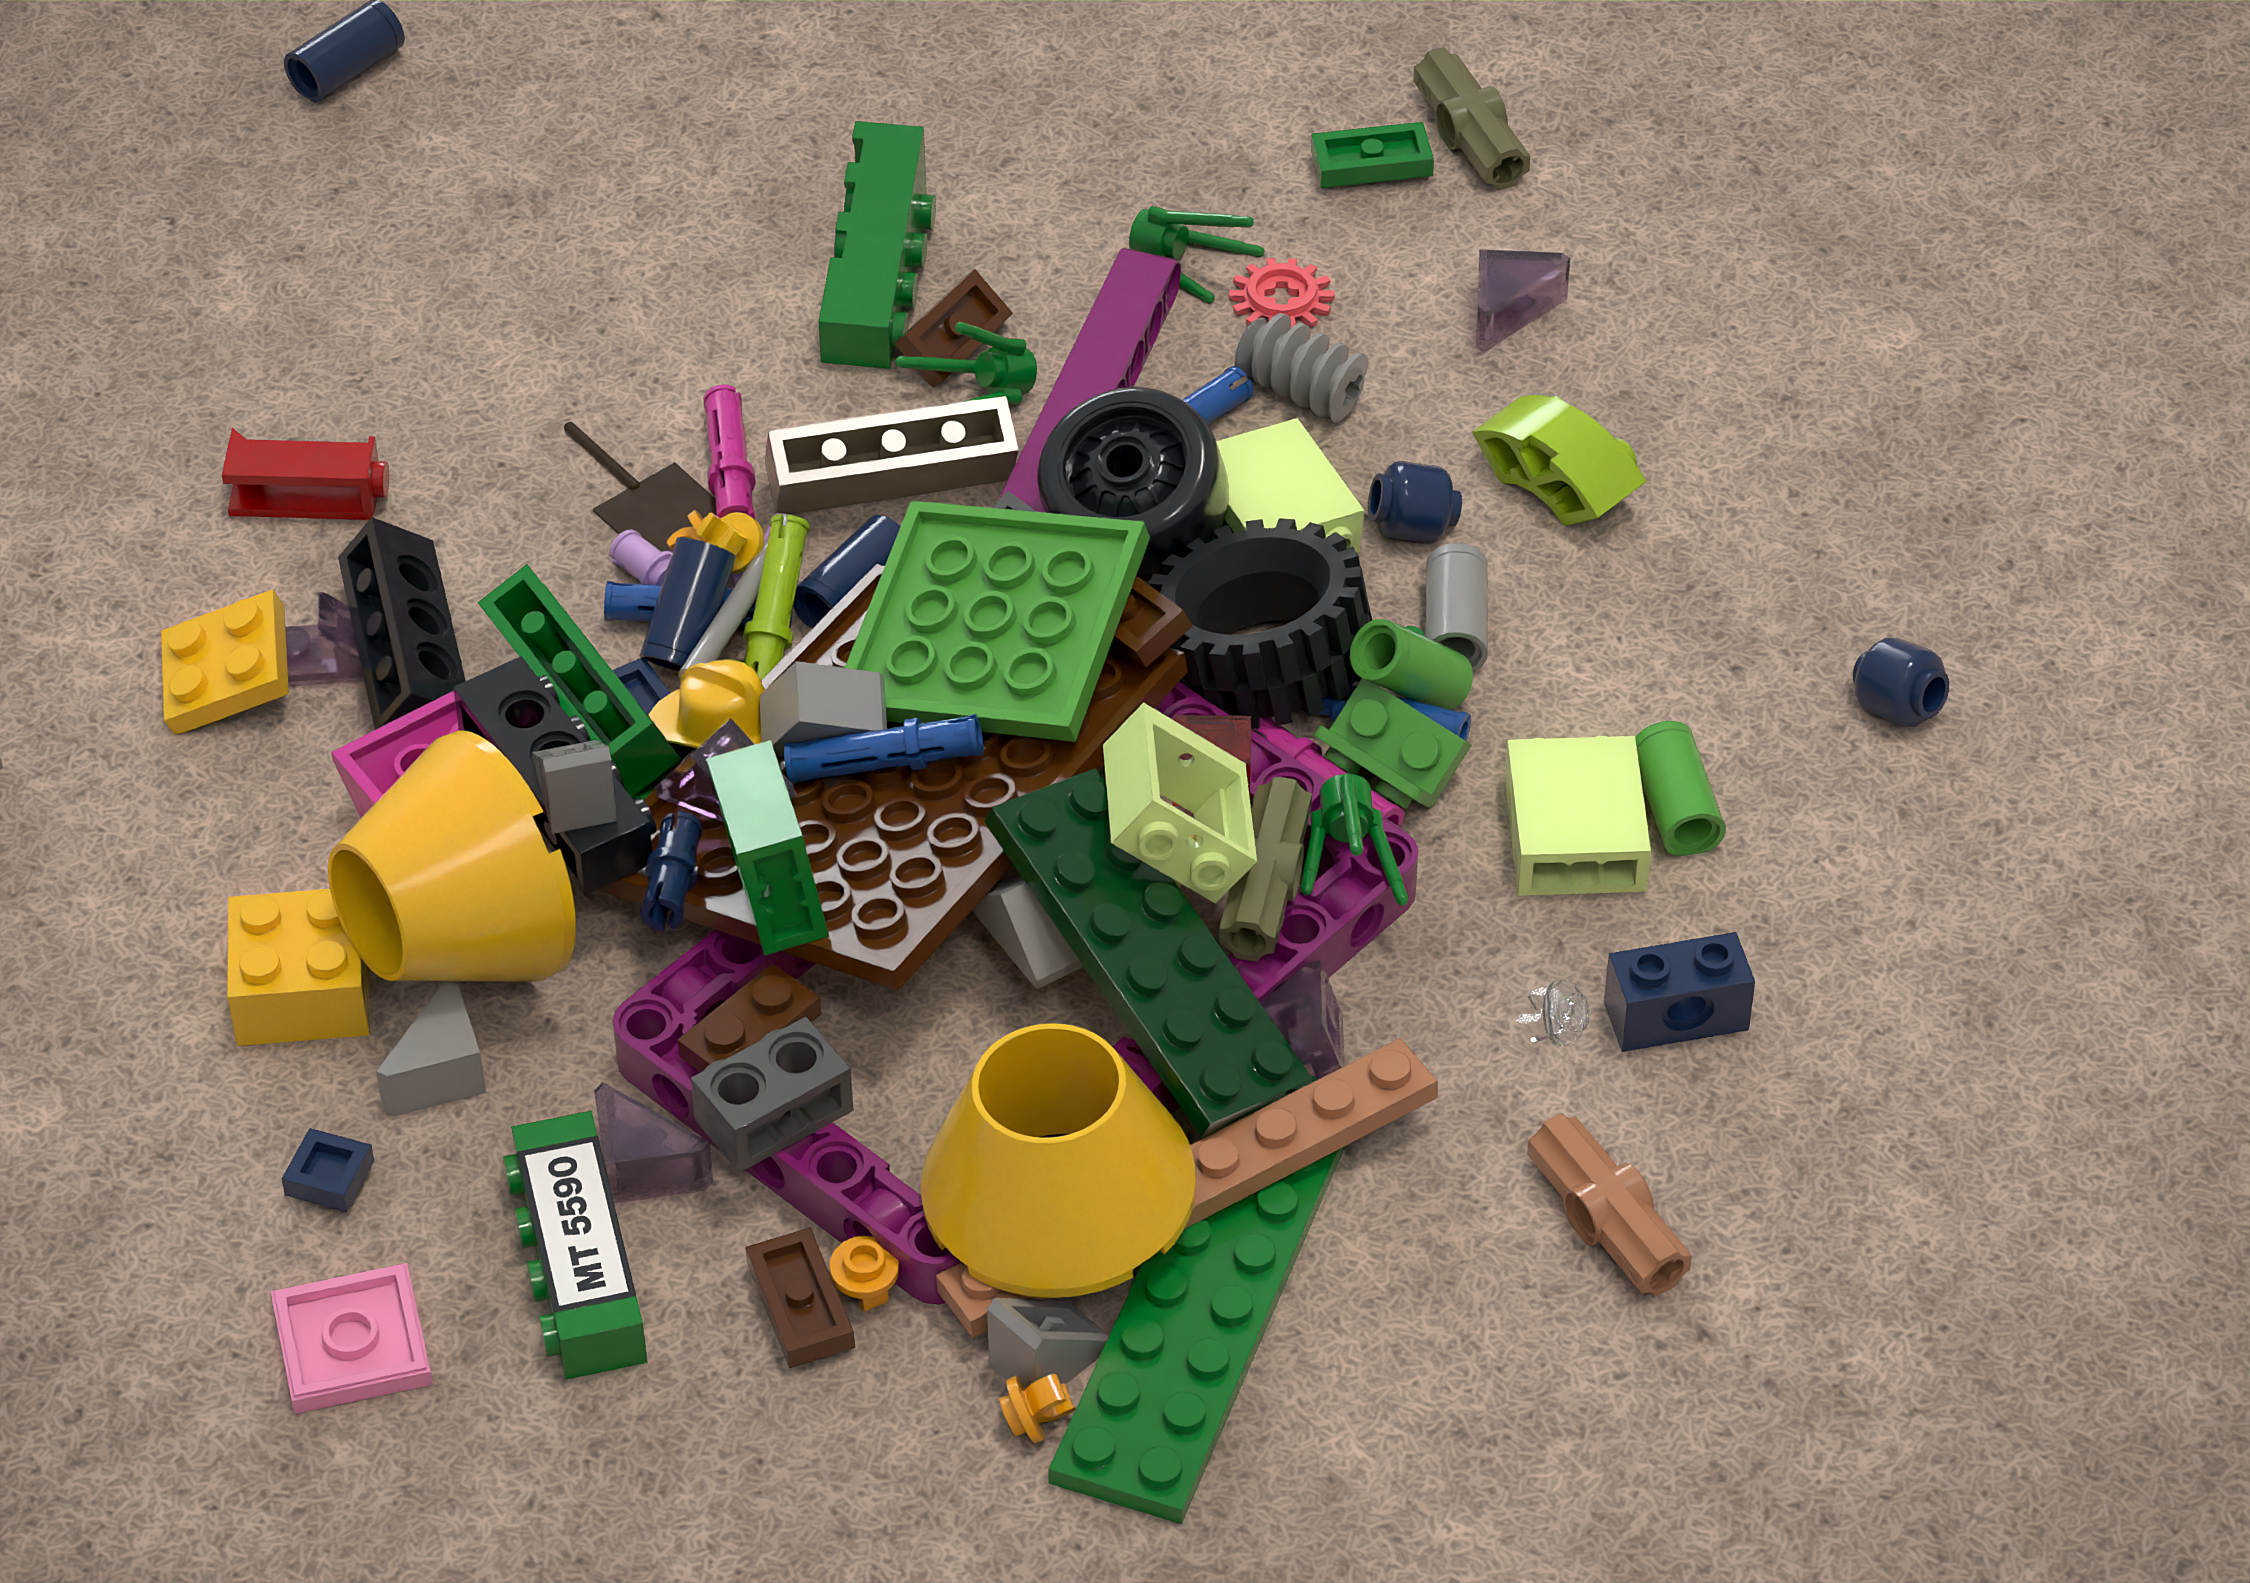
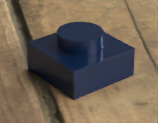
(328, 1170)

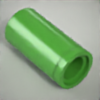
(1411, 664)
(1679, 789)

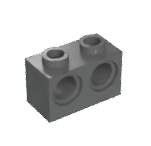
(772, 1094)

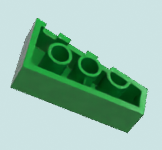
(877, 246)

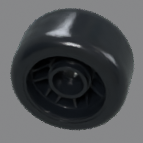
(1137, 460)

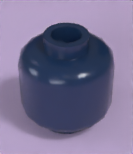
(1414, 502)
(1900, 682)

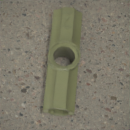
(1471, 118)
(1260, 896)

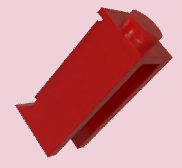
(304, 478)

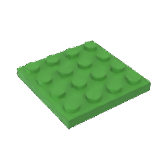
(998, 615)

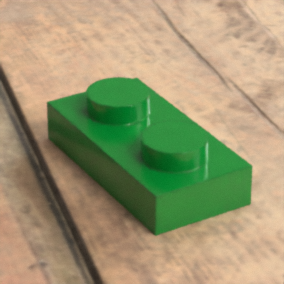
(1372, 154)

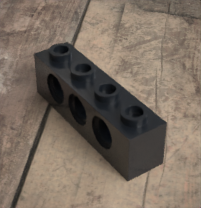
(399, 620)
(525, 716)

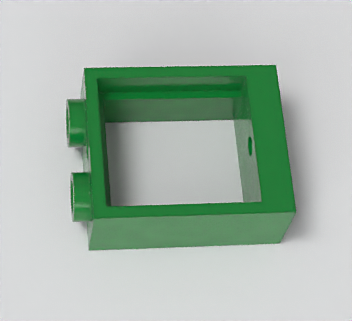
(768, 847)

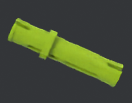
(769, 630)

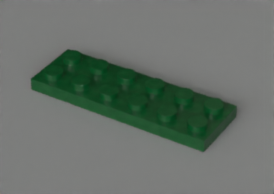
(1148, 955)

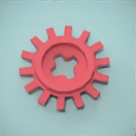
(1282, 275)

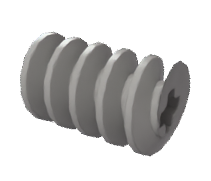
(1302, 366)

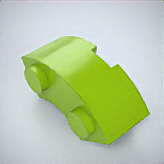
(1559, 457)

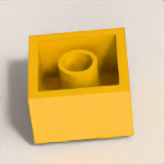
(293, 970)

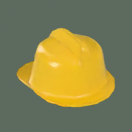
(708, 699)

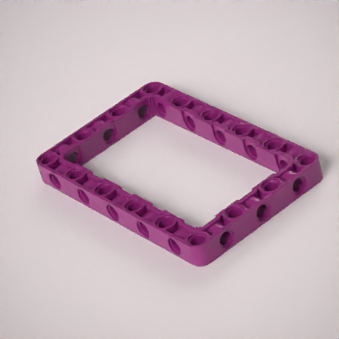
(851, 1187)

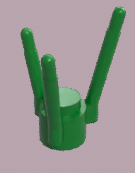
(1161, 234)
(1003, 369)
(1348, 817)

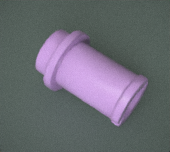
(639, 557)

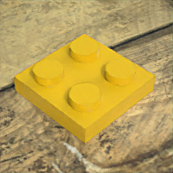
(224, 662)

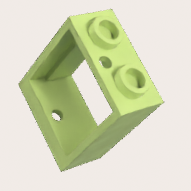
(1212, 785)

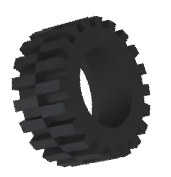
(1262, 579)

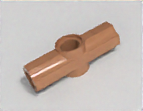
(1609, 1204)

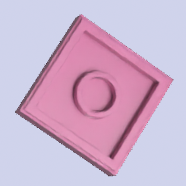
(351, 1338)

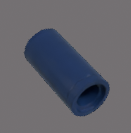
(344, 50)
(844, 569)
(686, 601)

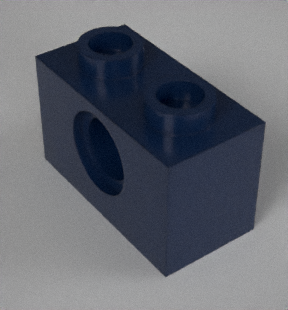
(1679, 991)

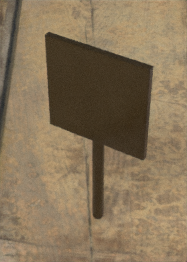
(654, 505)

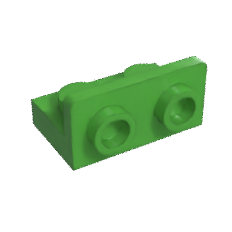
(1395, 743)

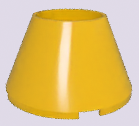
(454, 874)
(1064, 1208)

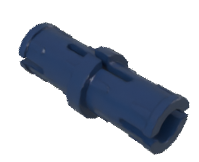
(671, 871)

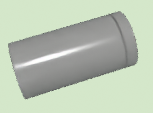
(1458, 600)

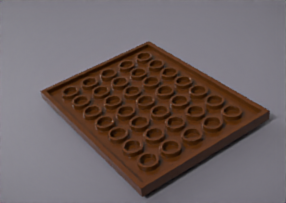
(898, 847)

